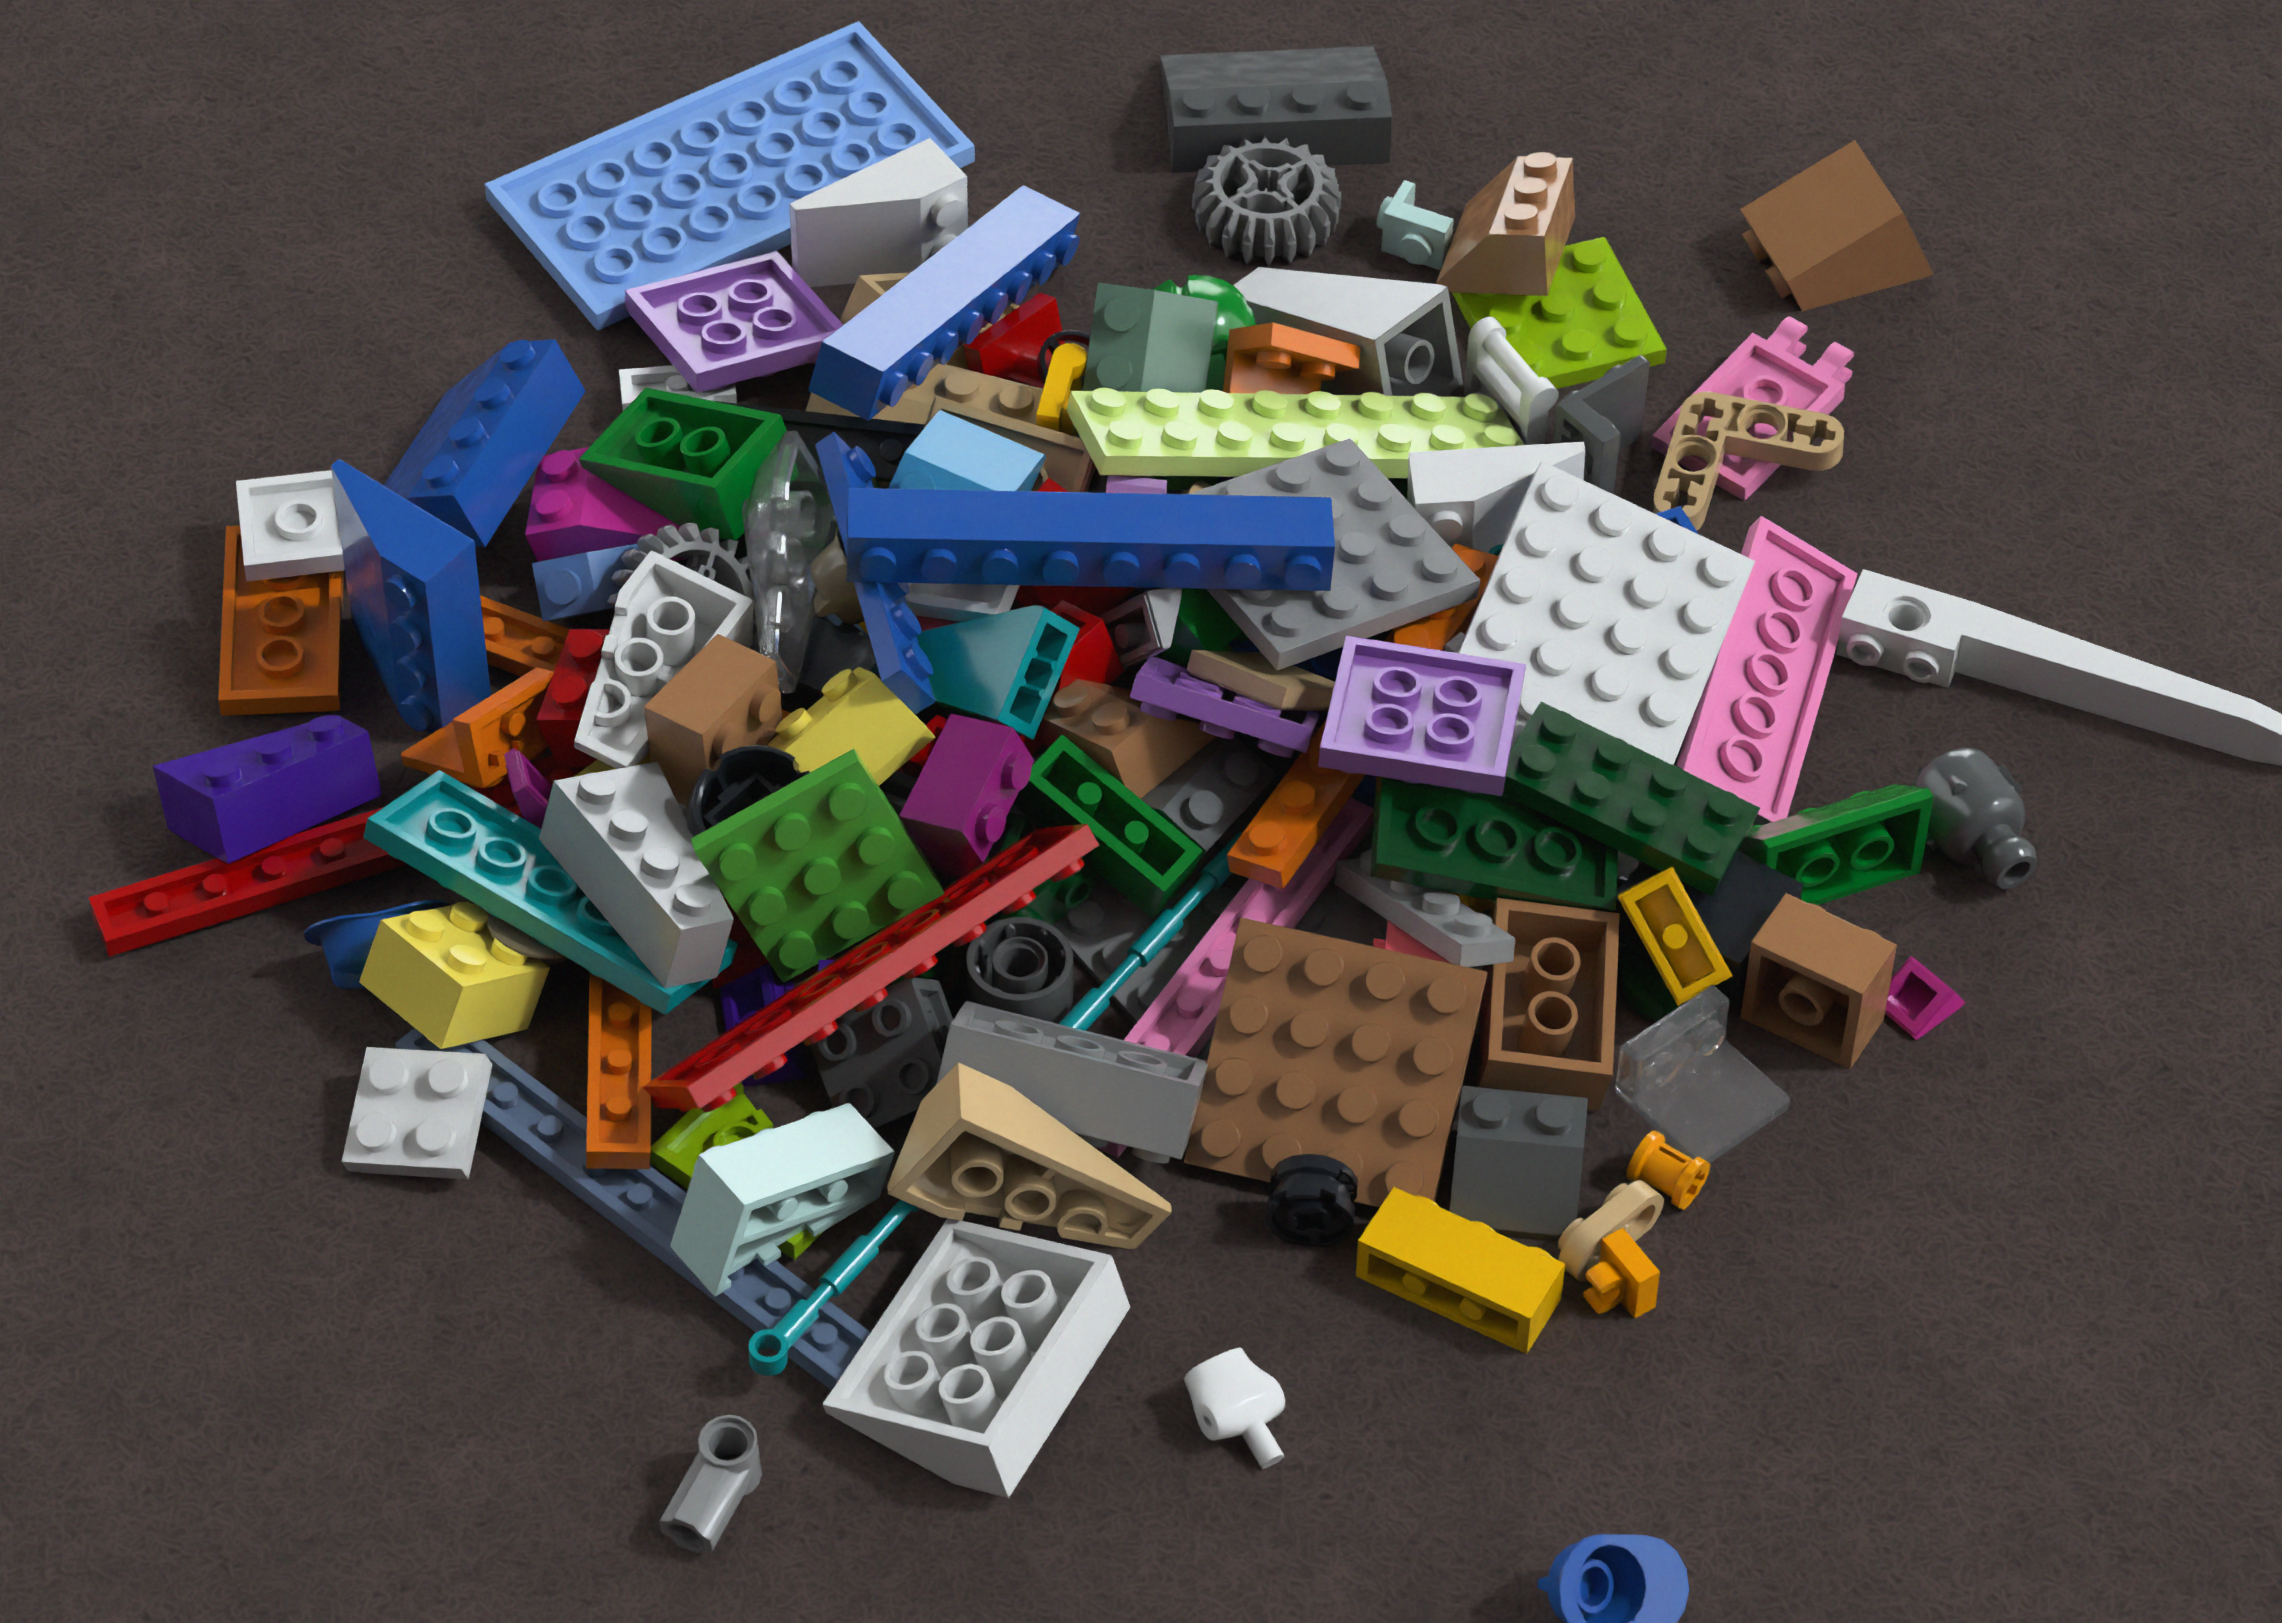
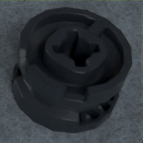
(1312, 1200)

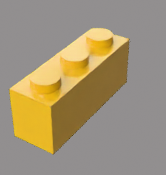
(1460, 1269)

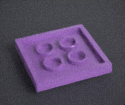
(733, 320)
(1172, 690)
(1422, 715)

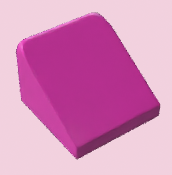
(1919, 999)

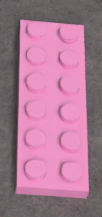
(1769, 672)

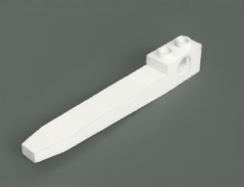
(1940, 634)

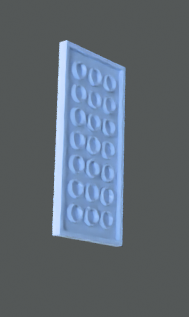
(716, 169)

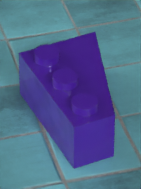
(267, 786)

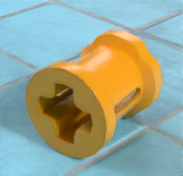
(1668, 1169)

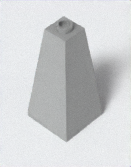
(1399, 324)

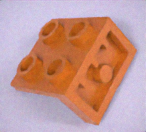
(1284, 359)
(477, 739)

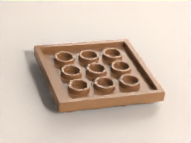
(1336, 1059)

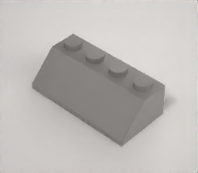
(1084, 1079)

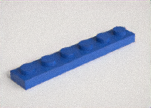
(884, 607)

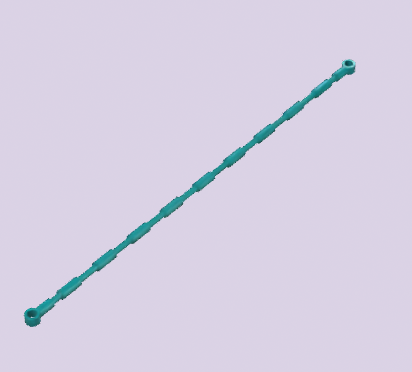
(1081, 1016)

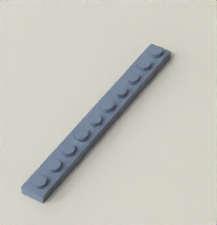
(647, 1209)

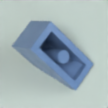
(578, 582)

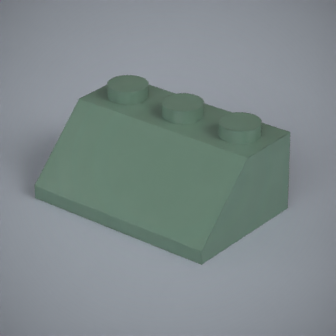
(1149, 341)

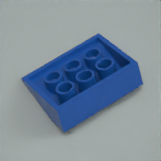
(489, 437)
(412, 600)

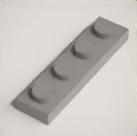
(1428, 916)

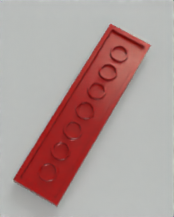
(860, 975)

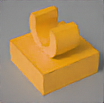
(1622, 1277)

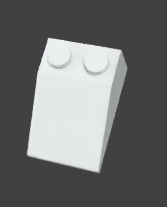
(879, 218)
(1478, 491)

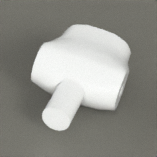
(1235, 1400)

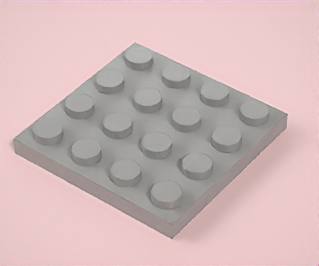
(1384, 565)

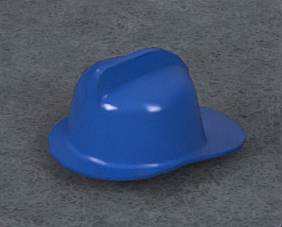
(350, 937)
(1617, 1581)

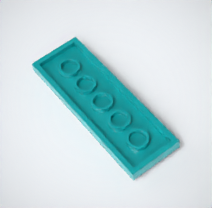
(509, 872)

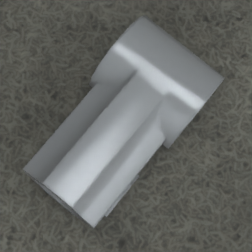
(713, 1485)

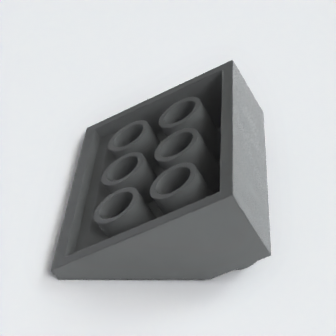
(1310, 96)

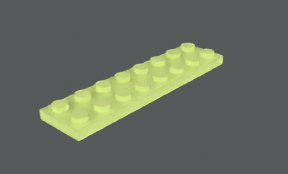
(1246, 432)

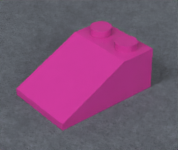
(581, 512)

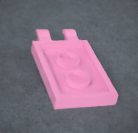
(1769, 374)

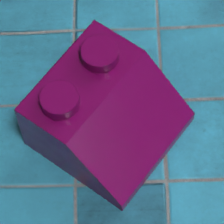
(966, 793)

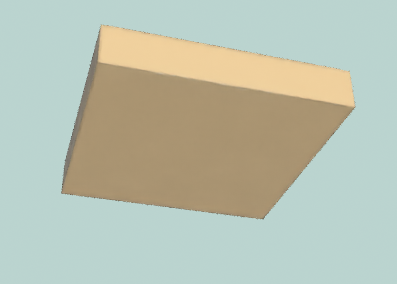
(1258, 679)

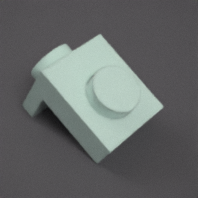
(1413, 231)

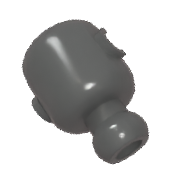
(1978, 816)

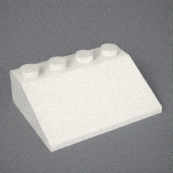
(981, 1353)

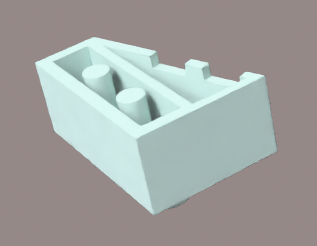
(775, 1186)

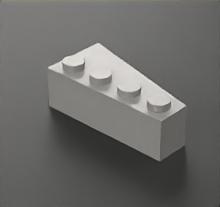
(637, 864)

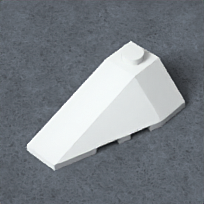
(657, 628)

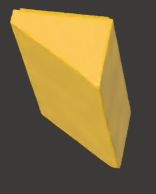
(1674, 935)

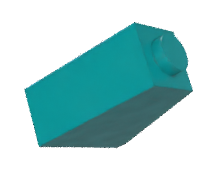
(999, 666)

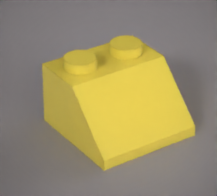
(858, 715)

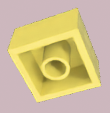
(452, 975)

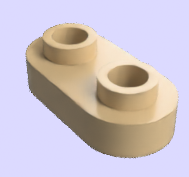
(1626, 1207)

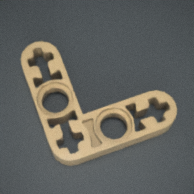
(1729, 435)

